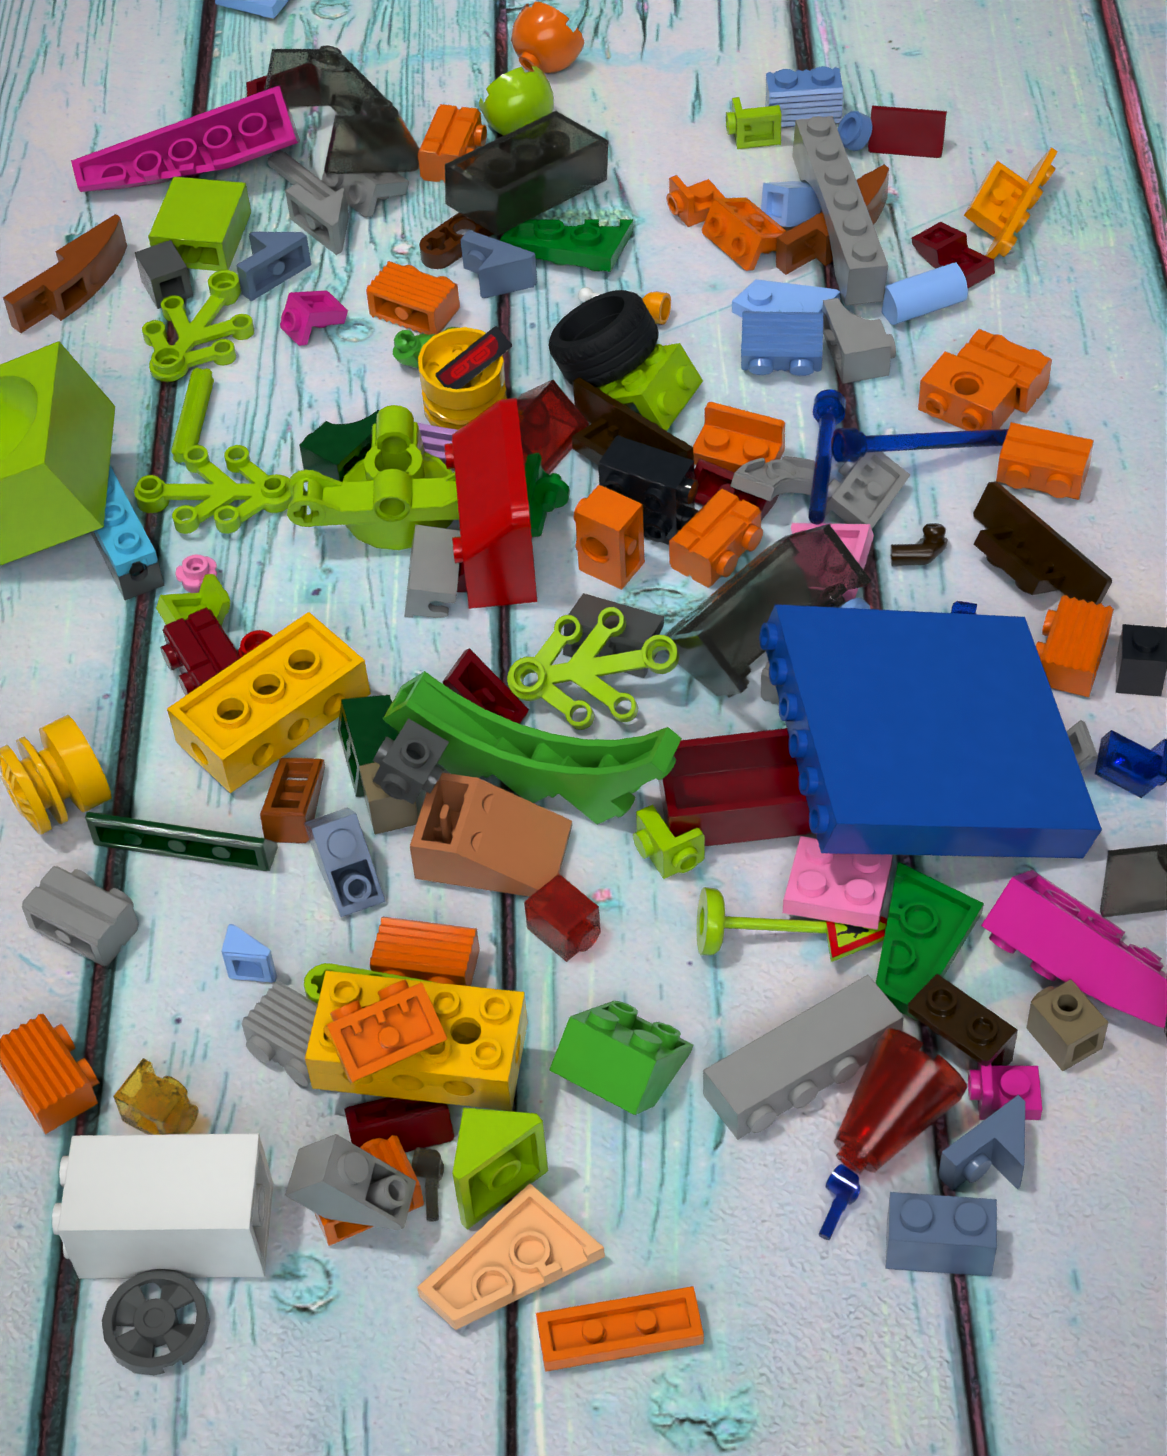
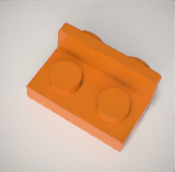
(741, 230)
(737, 437)
(384, 1031)

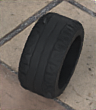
(604, 338)

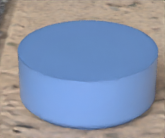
(855, 130)

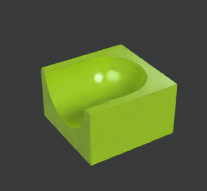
(51, 452)

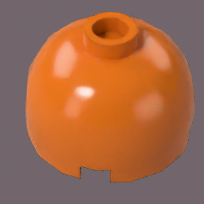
(545, 39)

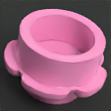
(194, 570)

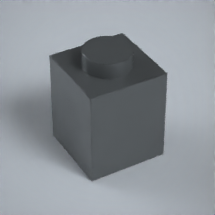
(163, 272)

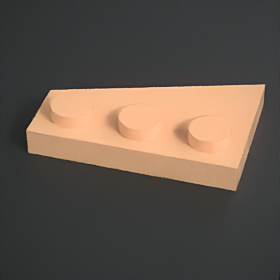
(509, 1258)

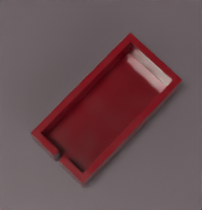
(735, 789)

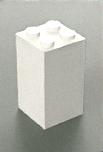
(165, 1205)

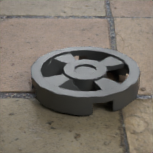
(154, 1322)

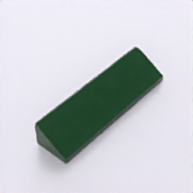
(181, 841)

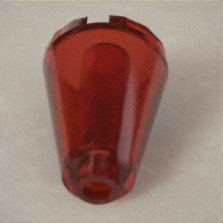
(895, 1101)

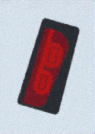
(474, 359)

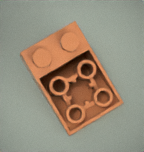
(486, 838)

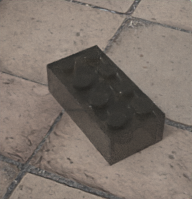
(526, 172)

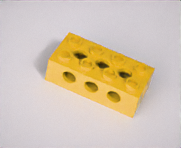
(268, 701)
(470, 1068)

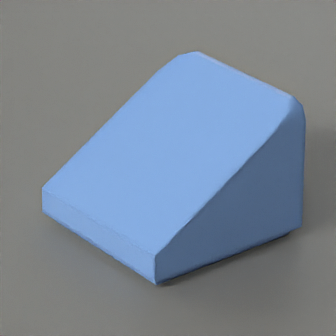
(247, 957)

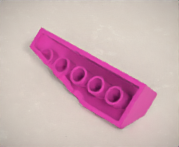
(193, 145)
(1078, 945)

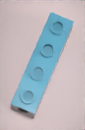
(126, 545)

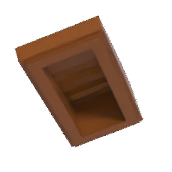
(292, 801)

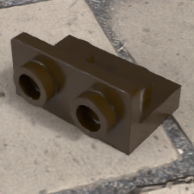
(964, 1022)

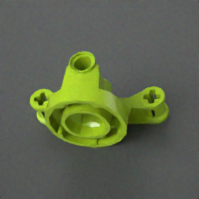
(383, 491)

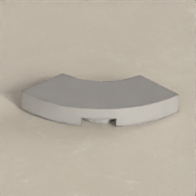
(775, 477)

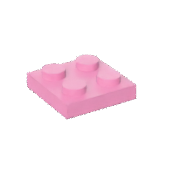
(837, 886)

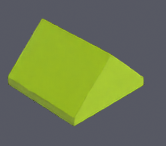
(496, 1159)

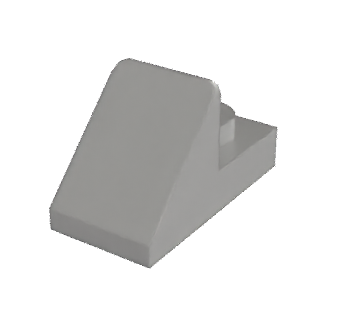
(322, 219)

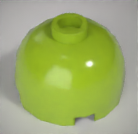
(517, 100)

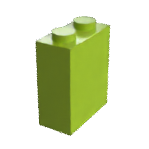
(203, 221)

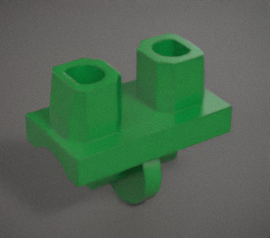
(543, 492)

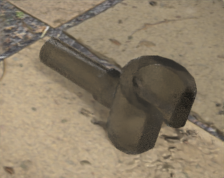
(429, 1165)

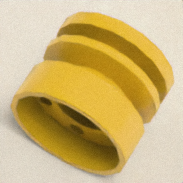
(450, 406)
(57, 772)

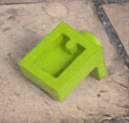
(754, 125)

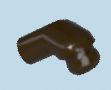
(924, 550)

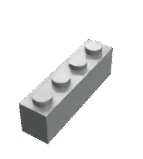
(799, 1058)

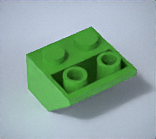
(620, 1055)

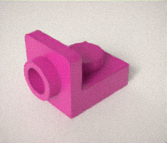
(310, 310)
(999, 1084)

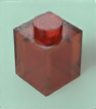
(563, 918)

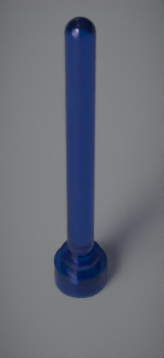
(828, 411)
(849, 444)

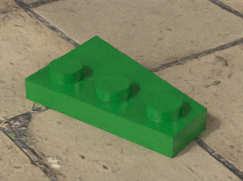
(578, 245)
(922, 934)

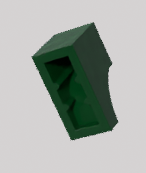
(337, 447)

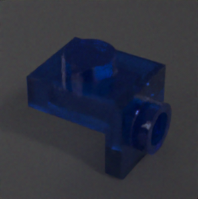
(1131, 764)

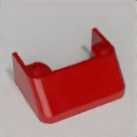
(493, 508)

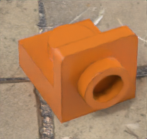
(691, 202)

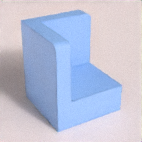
(789, 202)

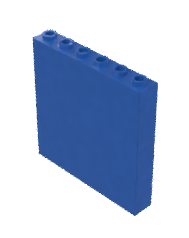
(926, 734)

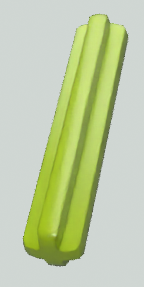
(192, 412)

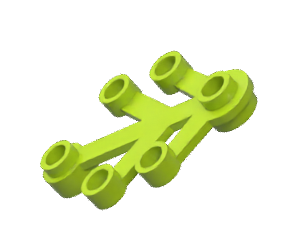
(173, 362)
(262, 492)
(585, 668)

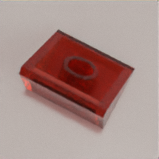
(548, 423)

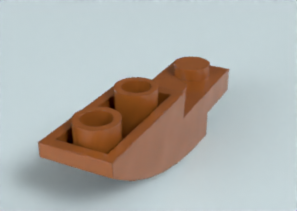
(811, 237)
(79, 274)

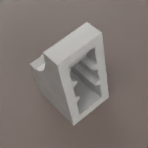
(856, 344)

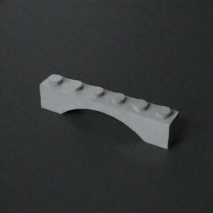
(853, 239)

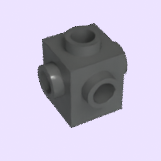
(409, 762)

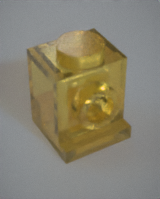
(155, 1103)

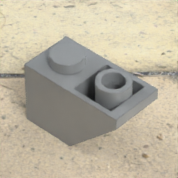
(350, 1185)

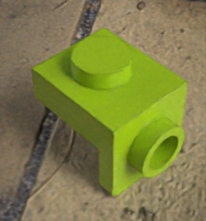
(211, 595)
(667, 852)

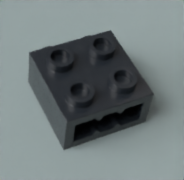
(655, 479)

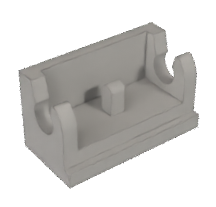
(431, 572)

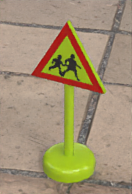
(841, 938)

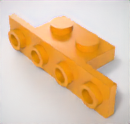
(1003, 202)

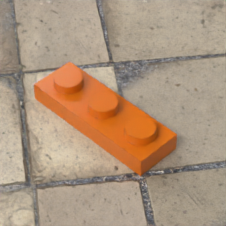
(619, 1328)

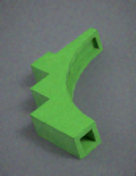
(535, 764)

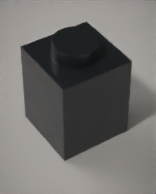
(1141, 660)

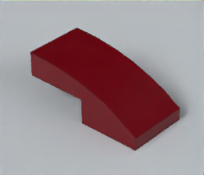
(947, 245)

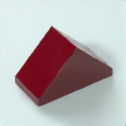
(478, 684)

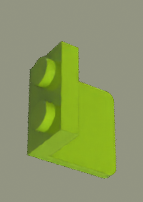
(658, 385)

